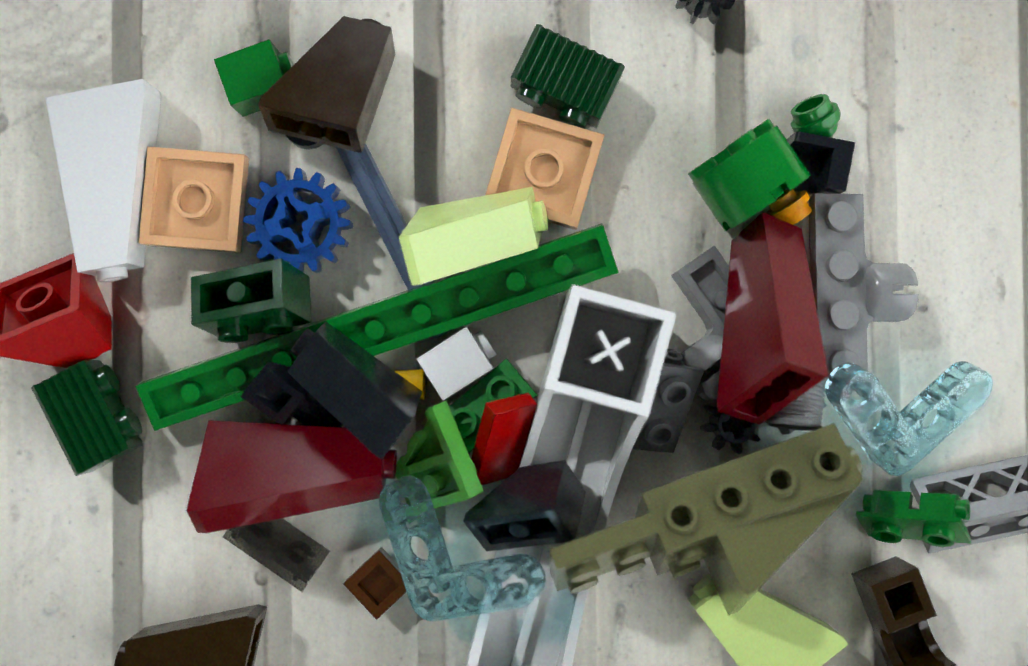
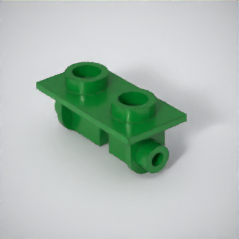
(498, 384)
(937, 522)

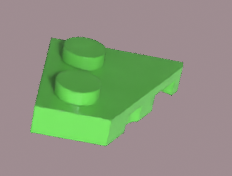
(440, 460)

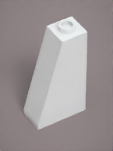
(101, 167)

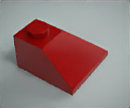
(54, 316)

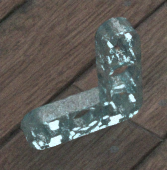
(961, 384)
(437, 571)

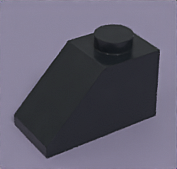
(529, 509)

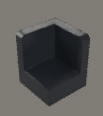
(826, 161)

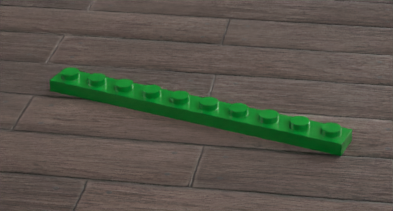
(390, 321)

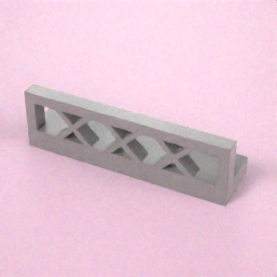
(989, 516)

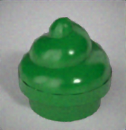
(816, 116)

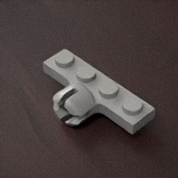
(849, 286)
(705, 287)

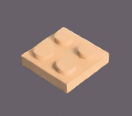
(551, 159)
(194, 199)

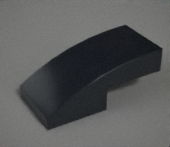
(280, 396)

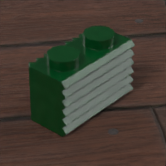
(565, 77)
(88, 415)

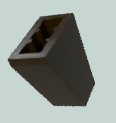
(333, 86)
(205, 640)

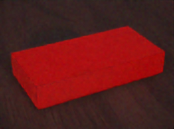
(502, 437)

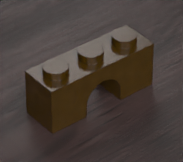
(899, 613)

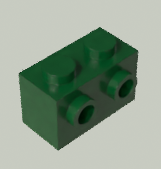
(251, 300)

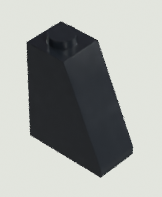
(354, 387)

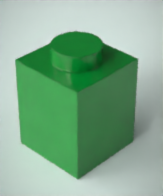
(251, 73)

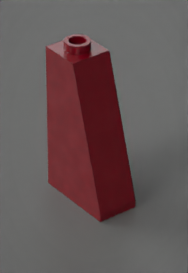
(769, 323)
(279, 472)

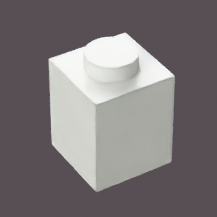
(457, 361)

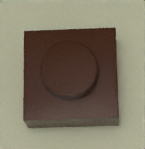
(377, 583)

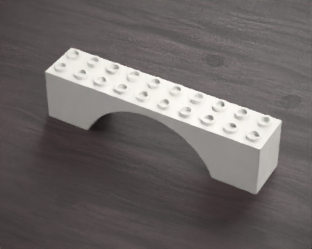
(589, 415)

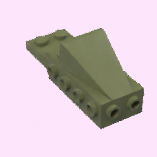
(734, 516)

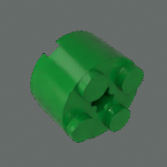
(748, 175)

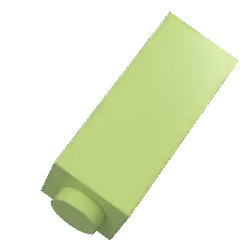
(471, 233)
(766, 630)

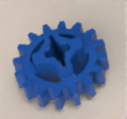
(319, 215)

